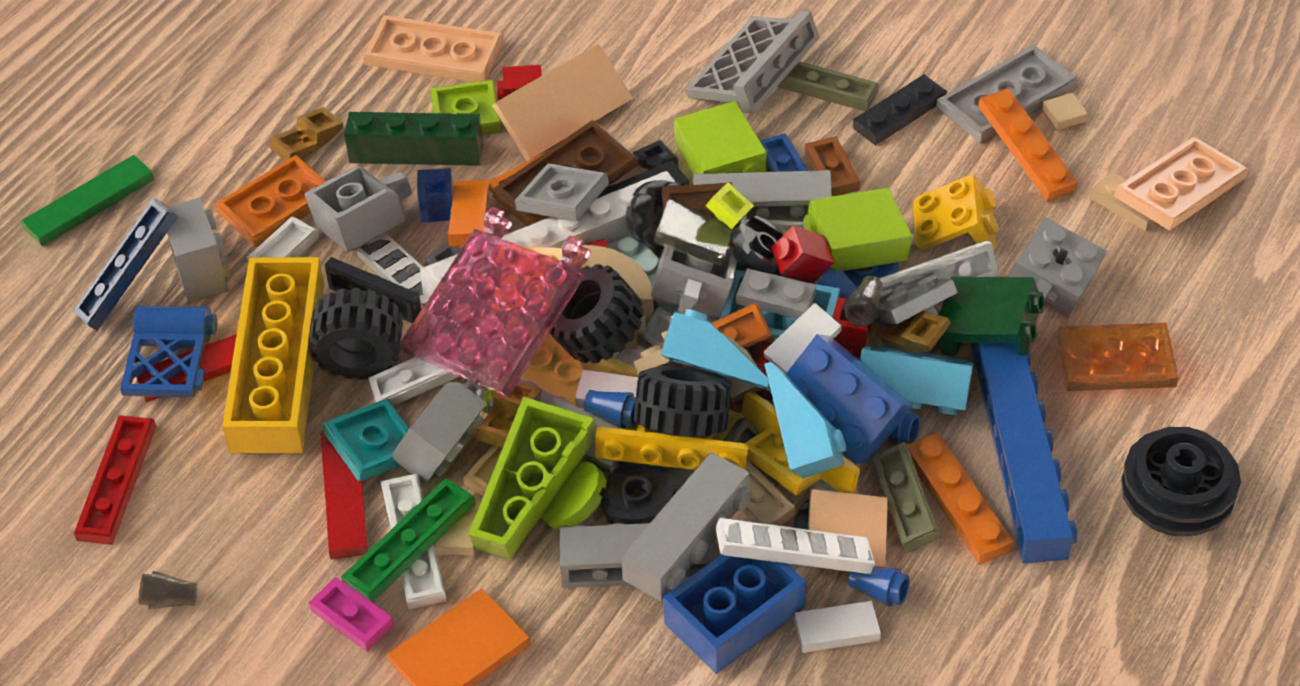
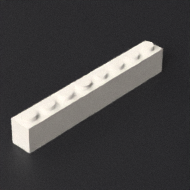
(600, 221)

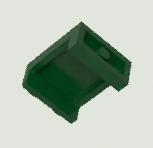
(992, 312)

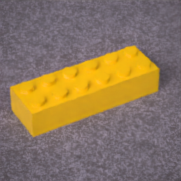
(272, 356)

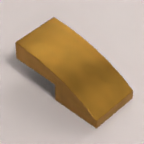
(311, 133)
(916, 333)
(501, 417)

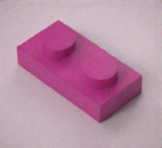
(351, 614)

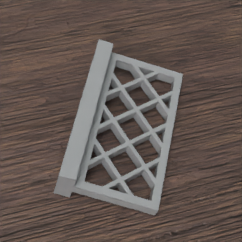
(764, 69)

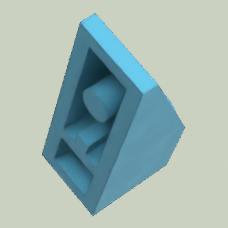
(701, 346)
(807, 435)

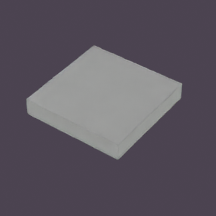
(562, 192)

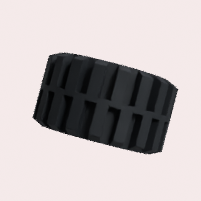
(599, 316)
(355, 333)
(682, 401)

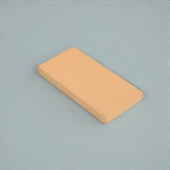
(433, 49)
(562, 102)
(1181, 183)

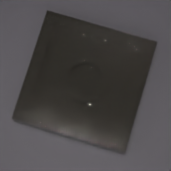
(693, 232)

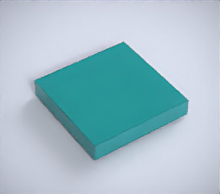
(367, 438)

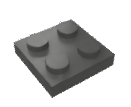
(914, 297)

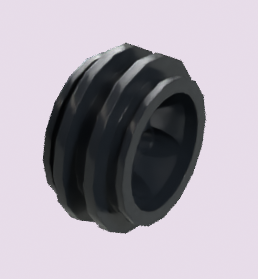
(1184, 464)

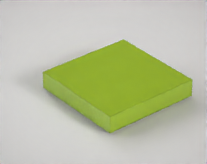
(469, 99)

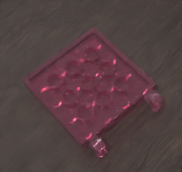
(495, 306)

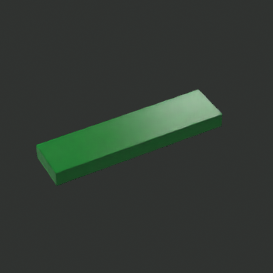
(87, 200)
(408, 540)

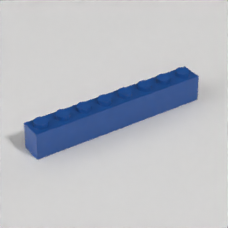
(1024, 453)

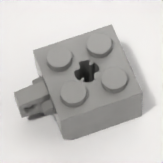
(358, 206)
(198, 251)
(1060, 264)
(694, 282)
(441, 430)

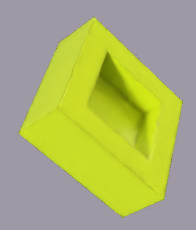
(729, 205)

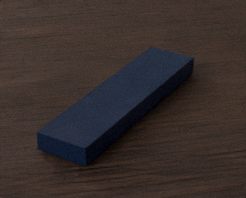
(125, 263)

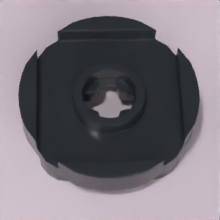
(641, 211)
(754, 242)
(621, 508)

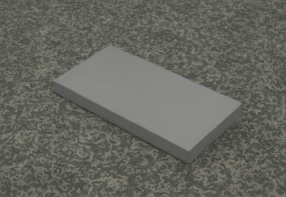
(1028, 75)

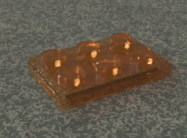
(1117, 356)

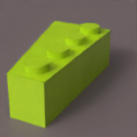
(530, 471)

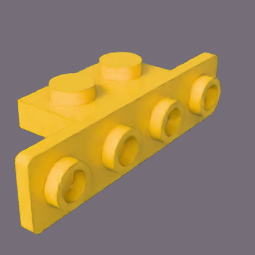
(664, 450)
(769, 453)

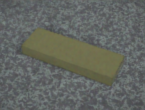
(831, 86)
(906, 497)

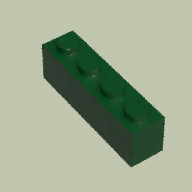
(414, 138)

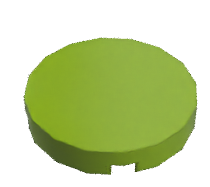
(576, 498)

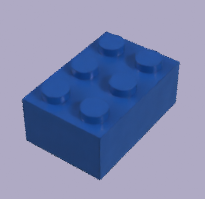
(848, 396)
(732, 607)

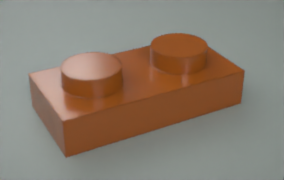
(830, 155)

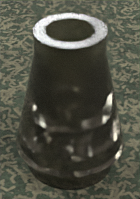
(864, 303)
(164, 591)

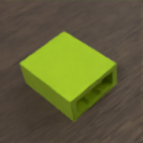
(719, 141)
(860, 228)

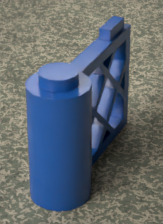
(168, 330)

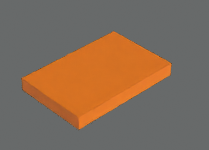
(270, 200)
(460, 645)

